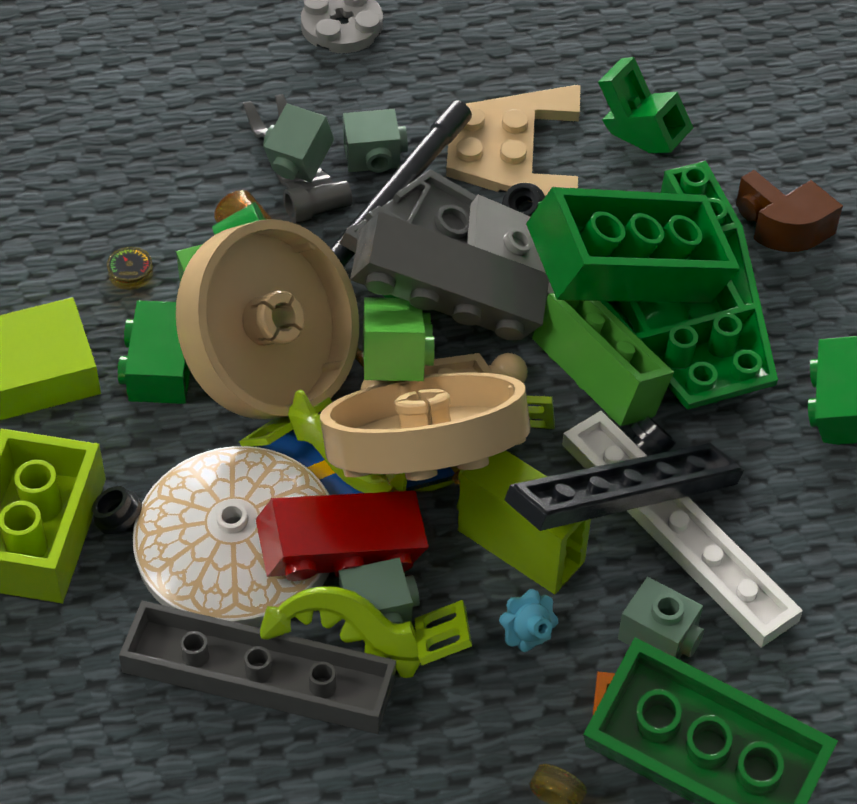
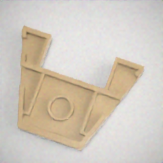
(499, 139)

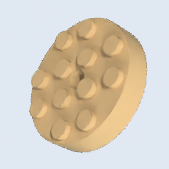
(267, 317)
(425, 424)

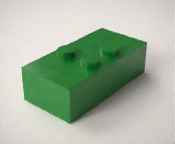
(631, 246)
(704, 735)

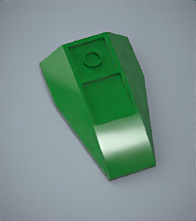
(713, 346)

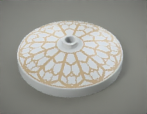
(201, 534)

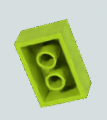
(44, 511)

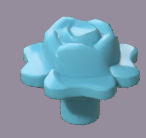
(528, 620)

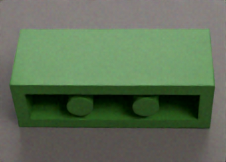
(396, 340)
(604, 358)

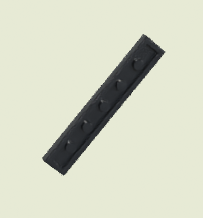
(622, 486)

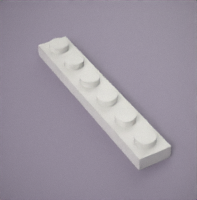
(693, 540)

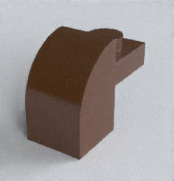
(790, 220)

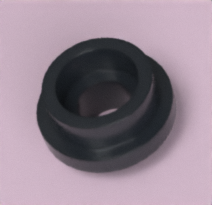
(523, 192)
(652, 437)
(116, 510)

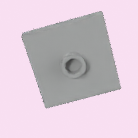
(502, 233)

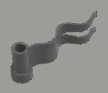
(304, 197)

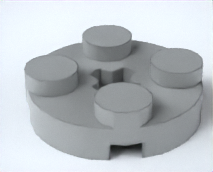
(322, 28)

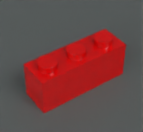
(339, 532)

